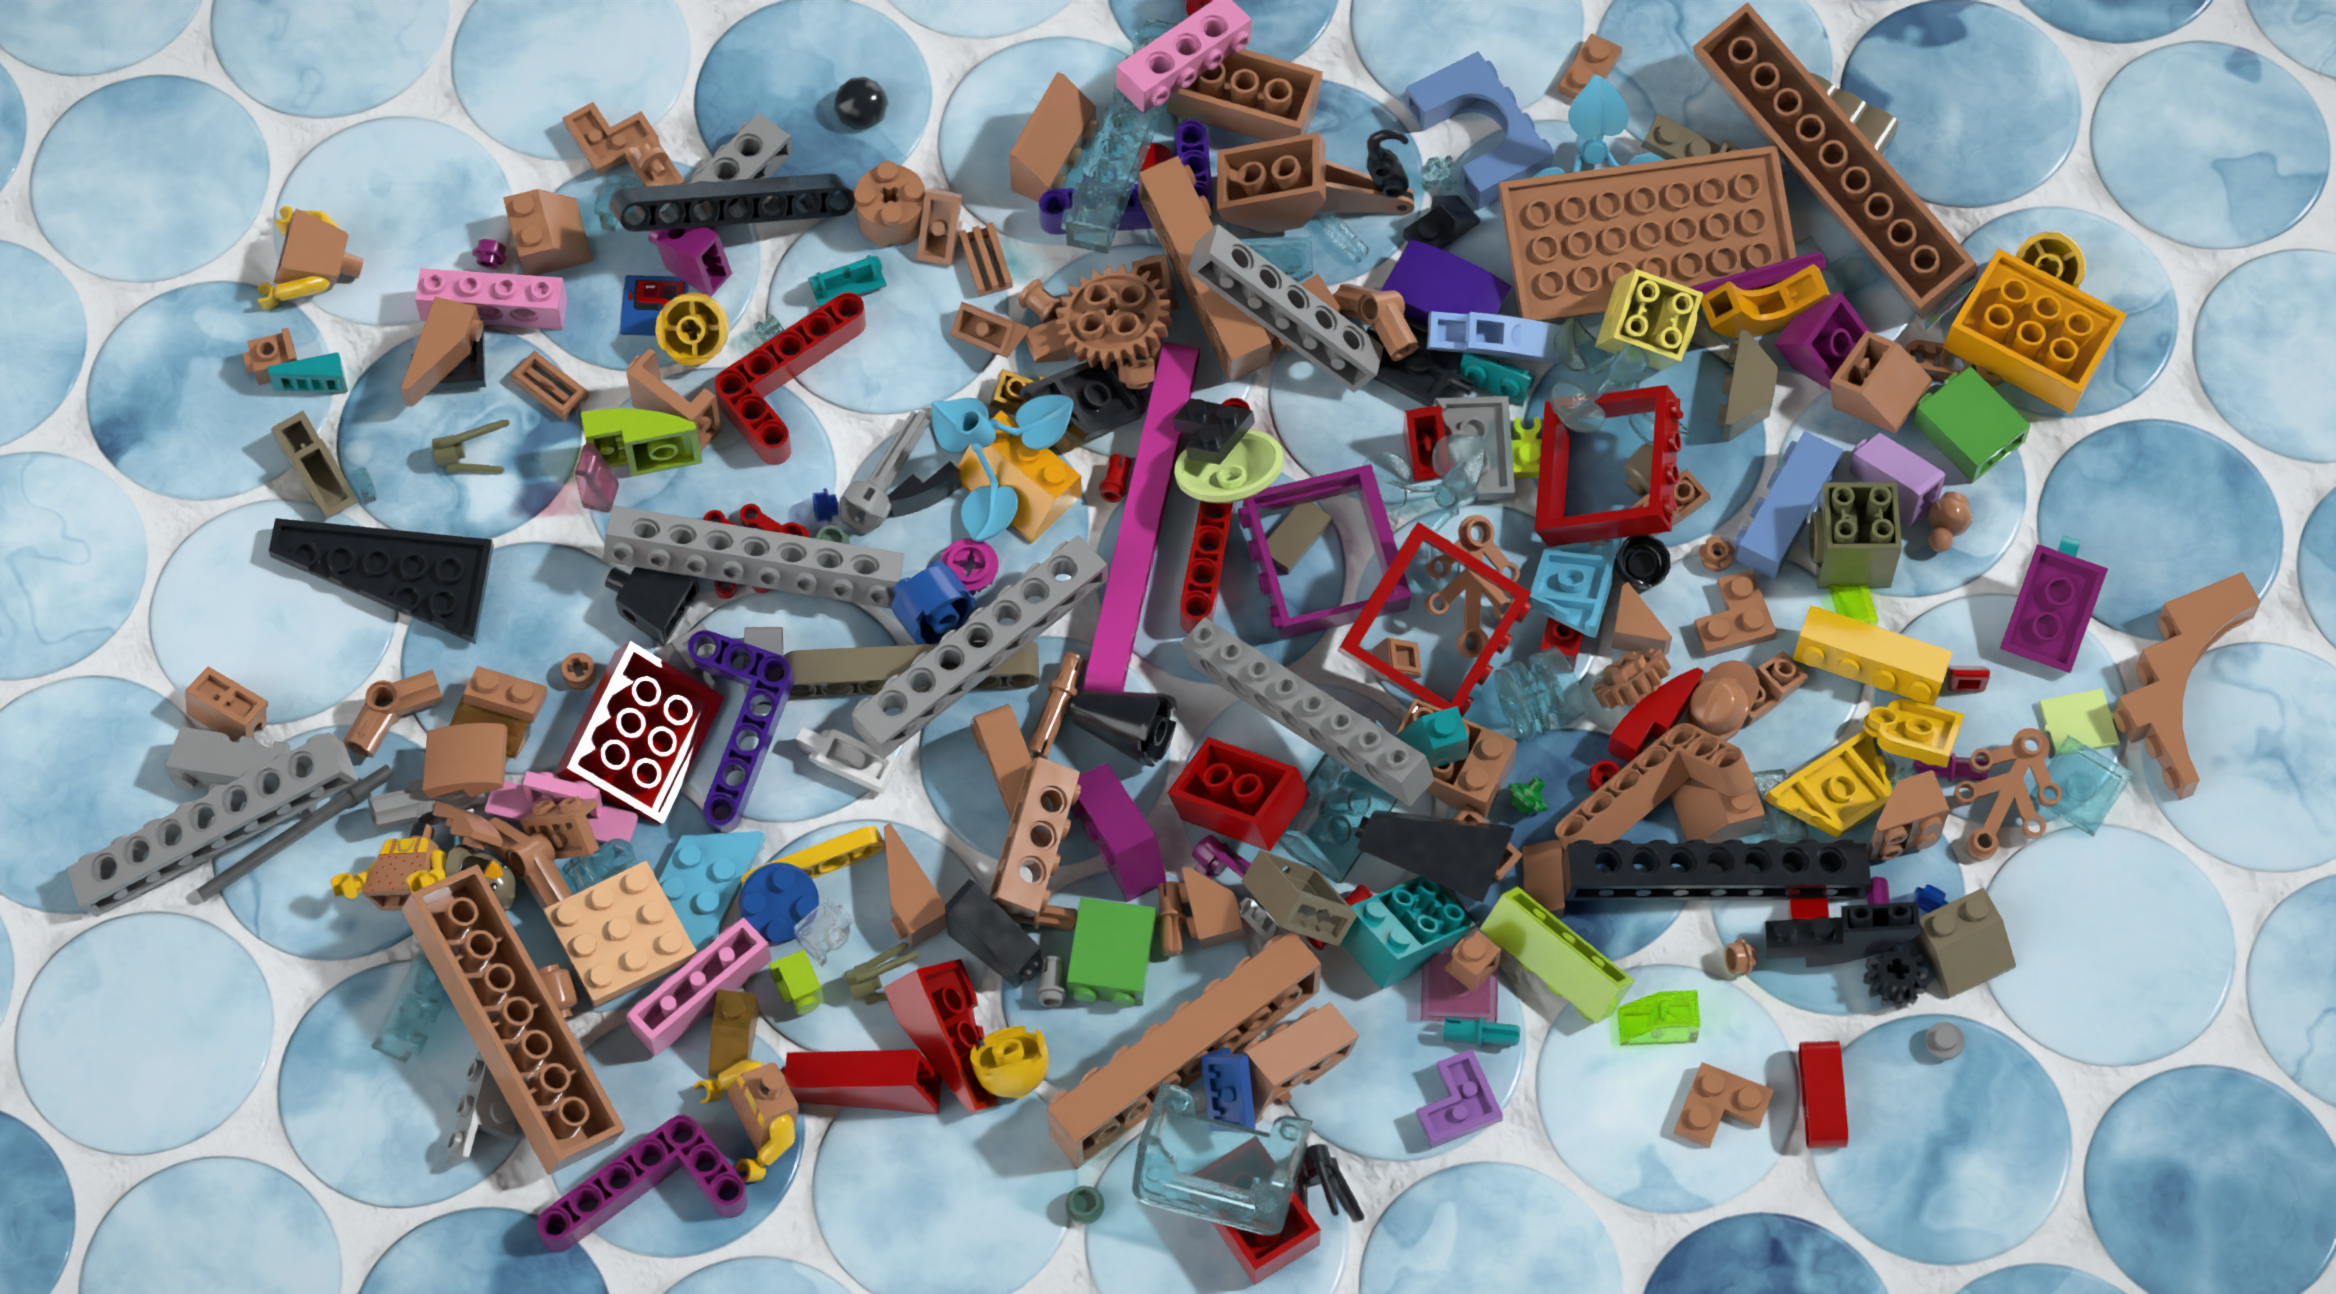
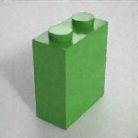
(1970, 423)
(1111, 952)

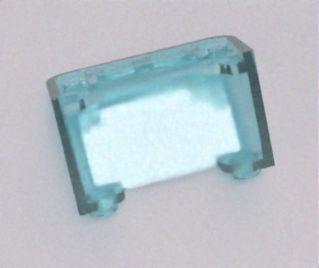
(1218, 1166)

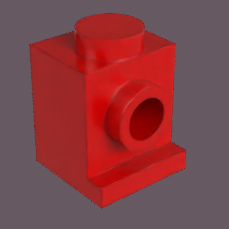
(1568, 645)

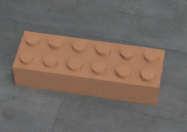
(1179, 222)

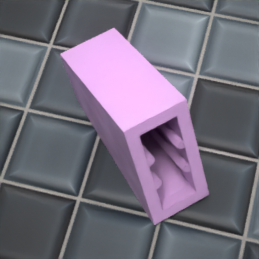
(1887, 461)

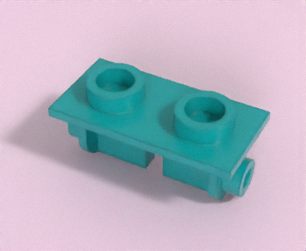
(856, 277)
(1495, 378)

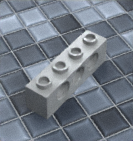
(756, 136)

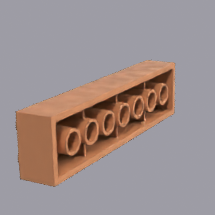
(1225, 1016)
(512, 1019)

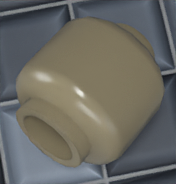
(1639, 470)

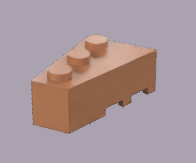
(1297, 1054)

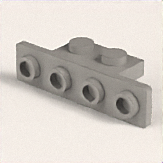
(480, 1109)

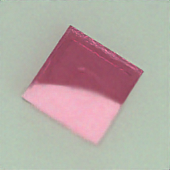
(1446, 996)

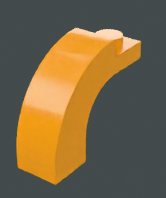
(1764, 309)

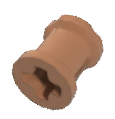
(1040, 301)

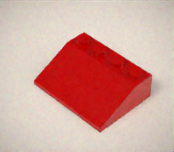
(640, 733)

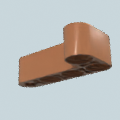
(1007, 755)

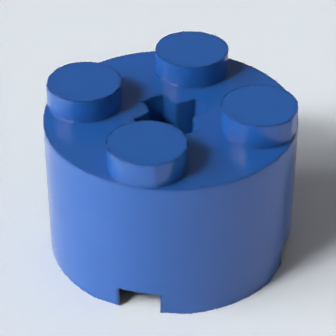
(932, 603)

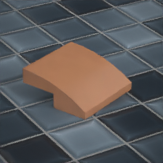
(465, 759)

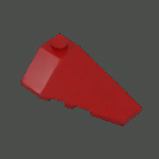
(938, 1016)

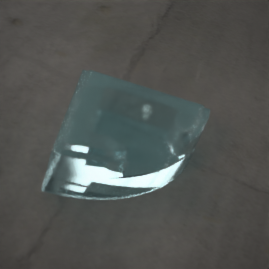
(364, 485)

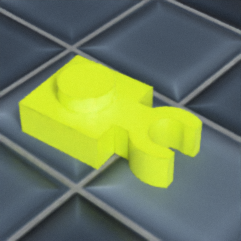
(1526, 450)

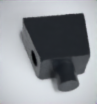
(653, 599)

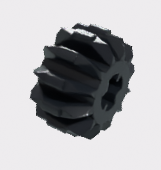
(1884, 982)

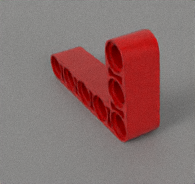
(782, 369)

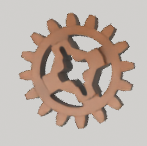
(1631, 678)

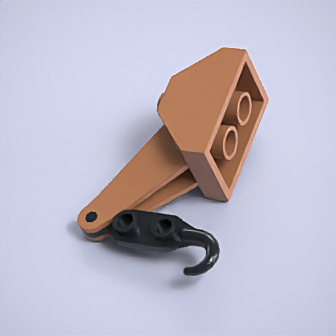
(1288, 180)

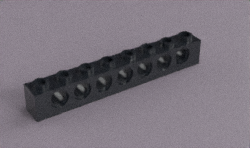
(1587, 883)

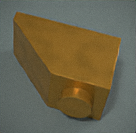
(732, 1030)

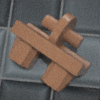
(652, 164)

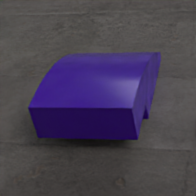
(1443, 283)

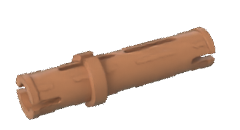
(1061, 693)

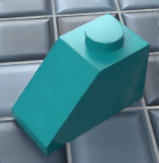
(1438, 736)

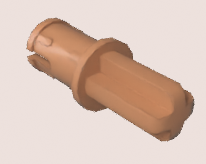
(1052, 917)
(1170, 919)

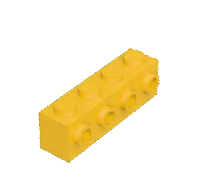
(1872, 655)

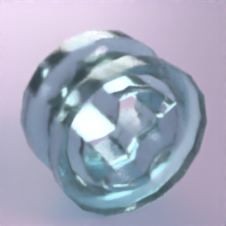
(768, 329)

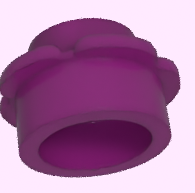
(489, 253)

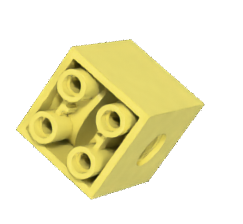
(1650, 315)

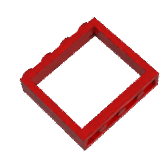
(1553, 469)
(1497, 642)

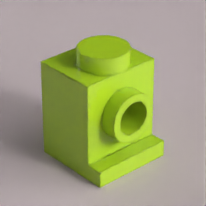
(797, 982)

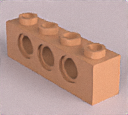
(1008, 887)

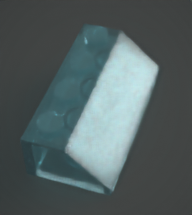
(1327, 822)

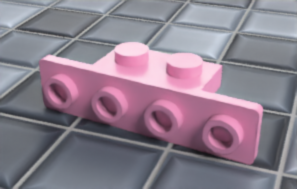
(516, 802)

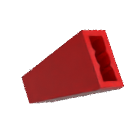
(864, 1079)

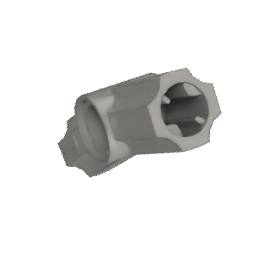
(414, 806)

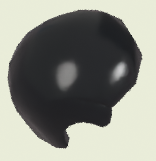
(860, 103)
(1643, 561)

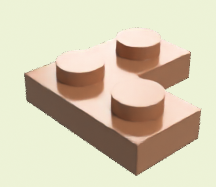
(605, 144)
(1743, 622)
(1720, 1094)

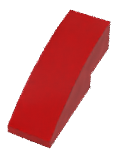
(1654, 715)

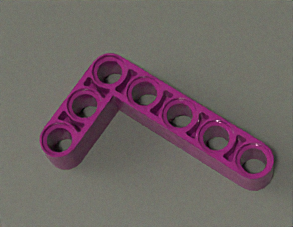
(641, 1180)

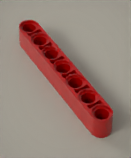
(1207, 563)

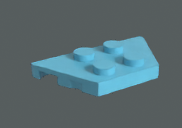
(1575, 584)
(706, 879)

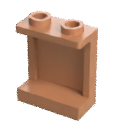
(652, 394)

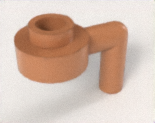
(1140, 374)

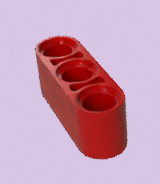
(1823, 1094)

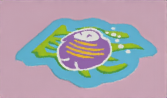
(1949, 304)

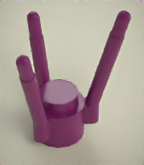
(1216, 857)

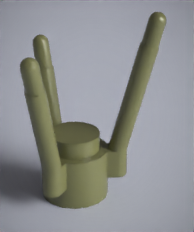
(450, 449)
(865, 977)

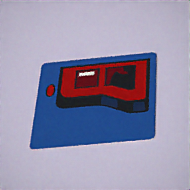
(645, 299)

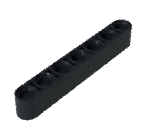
(720, 193)

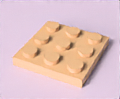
(620, 933)

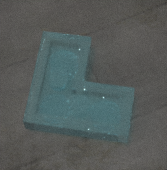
(1844, 274)

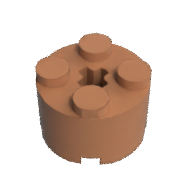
(889, 204)

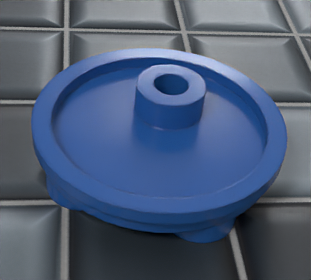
(777, 900)

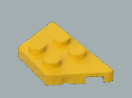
(1837, 788)

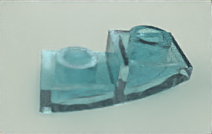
(1778, 823)

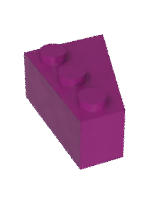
(1119, 832)

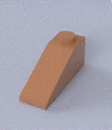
(441, 346)
(915, 903)

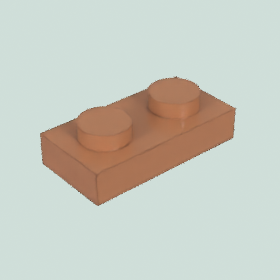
(1595, 57)
(505, 694)

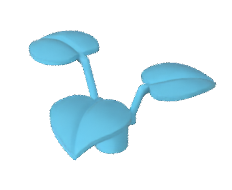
(1595, 113)
(966, 421)

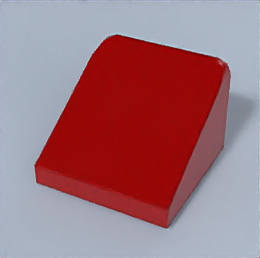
(1967, 678)
(1807, 908)

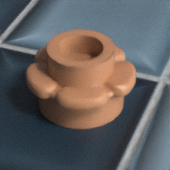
(1713, 562)
(1740, 957)

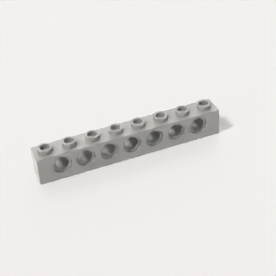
(752, 557)
(1308, 711)
(888, 732)
(330, 774)

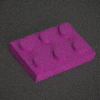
(2053, 608)

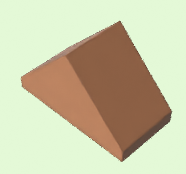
(1638, 626)

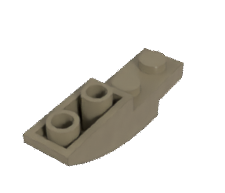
(1676, 141)

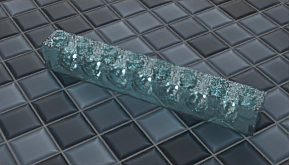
(1114, 164)

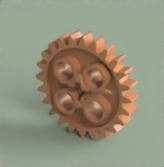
(1114, 316)

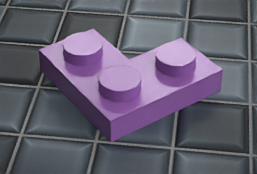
(1469, 1103)

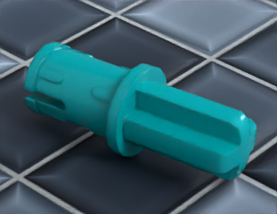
(1480, 1032)

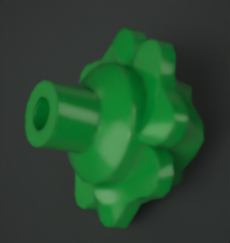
(1528, 797)

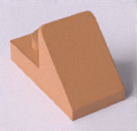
(939, 227)

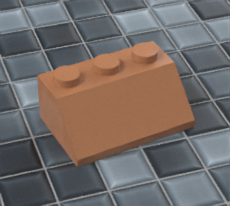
(1052, 140)

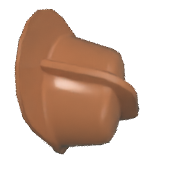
(1724, 699)

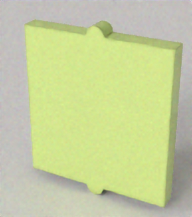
(2082, 717)

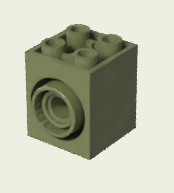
(1856, 534)

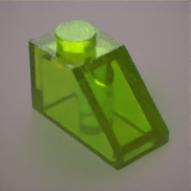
(1660, 1019)

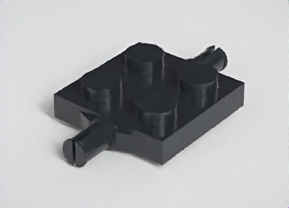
(1425, 372)

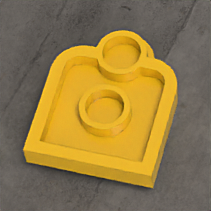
(1915, 730)

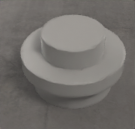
(1944, 1040)

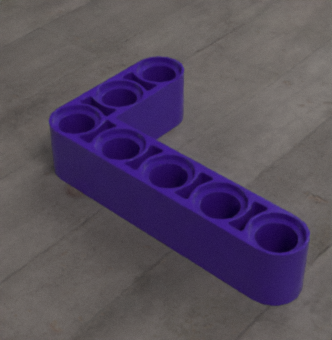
(1135, 218)
(747, 723)

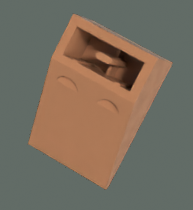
(1473, 779)

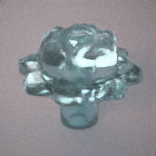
(1437, 173)

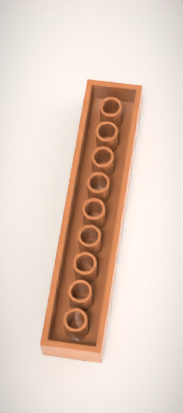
(1835, 160)

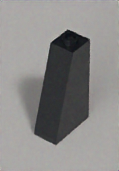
(1440, 849)

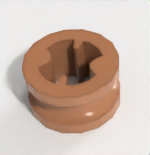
(569, 676)

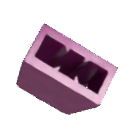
(693, 256)

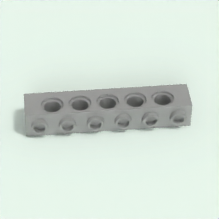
(1285, 308)

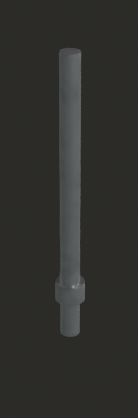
(356, 793)

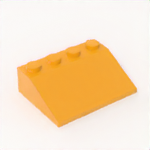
(2034, 331)

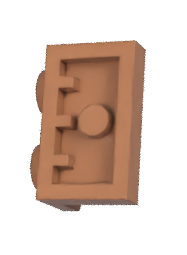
(564, 826)

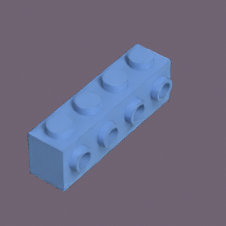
(1788, 505)

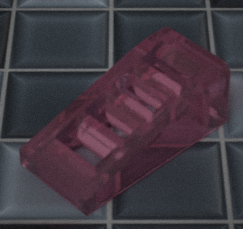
(595, 480)

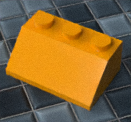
(1038, 477)

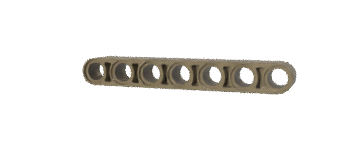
(868, 668)

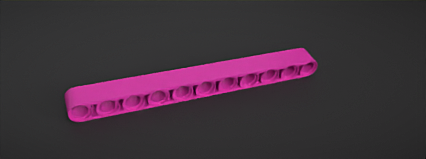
(1141, 520)

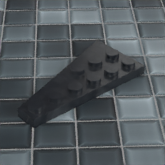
(412, 572)

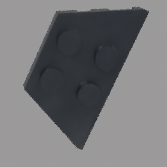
(1097, 396)

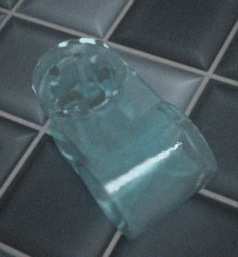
(598, 865)

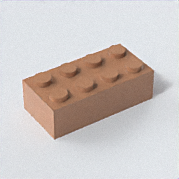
(1252, 96)

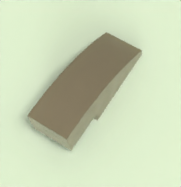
(313, 465)

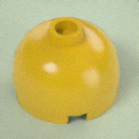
(2055, 255)
(692, 328)
(1011, 1062)

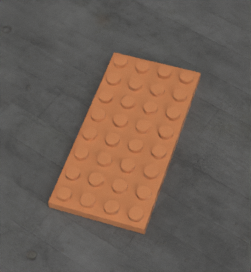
(1664, 217)

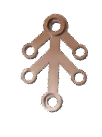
(1472, 582)
(2010, 787)

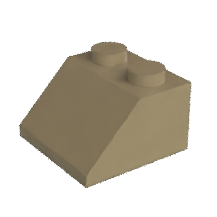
(1965, 943)

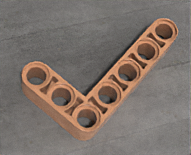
(1651, 778)

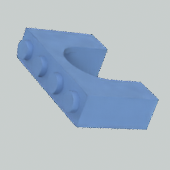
(1475, 88)

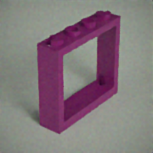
(1303, 491)

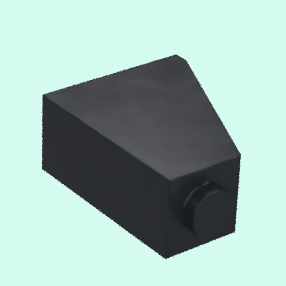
(992, 935)

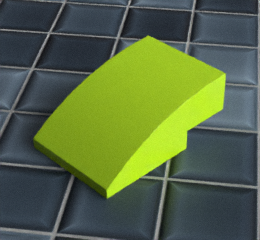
(642, 439)

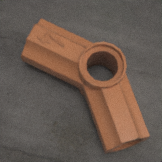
(1384, 312)
(374, 721)
(532, 860)

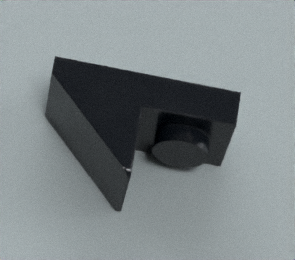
(1444, 223)

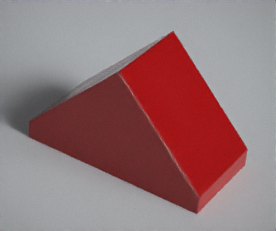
(1421, 433)

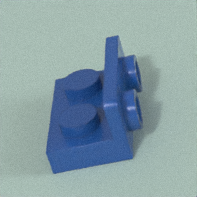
(1228, 1087)

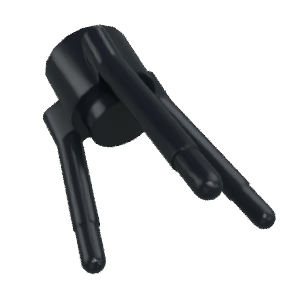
(1319, 1168)

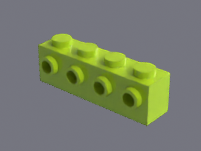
(1556, 955)

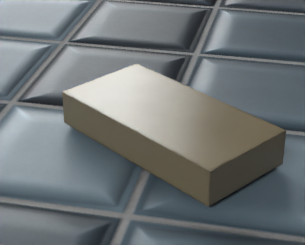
(1297, 535)

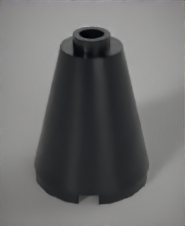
(1127, 721)

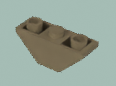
(1748, 388)

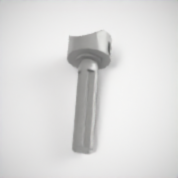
(871, 494)

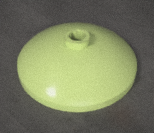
(1241, 475)

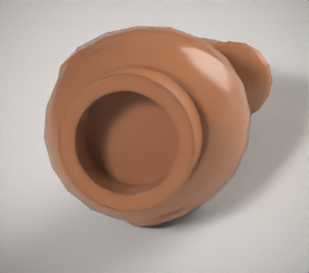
(1948, 518)

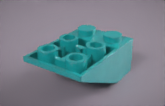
(1404, 929)

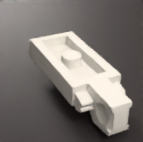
(848, 758)

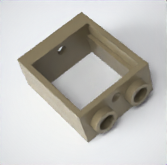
(1299, 898)

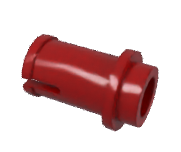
(1113, 485)

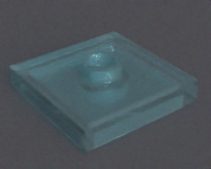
(2087, 783)

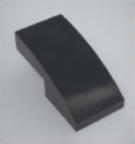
(915, 495)

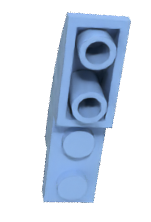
(1493, 335)

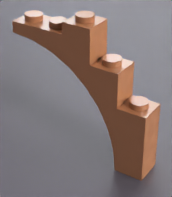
(2156, 710)

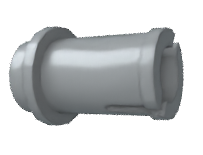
(1051, 982)

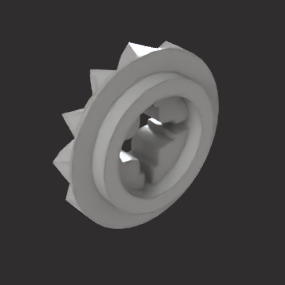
(1259, 920)

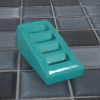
(311, 374)

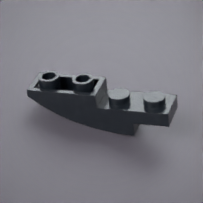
(1837, 940)

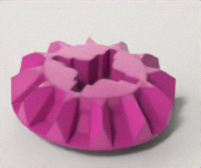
(983, 556)

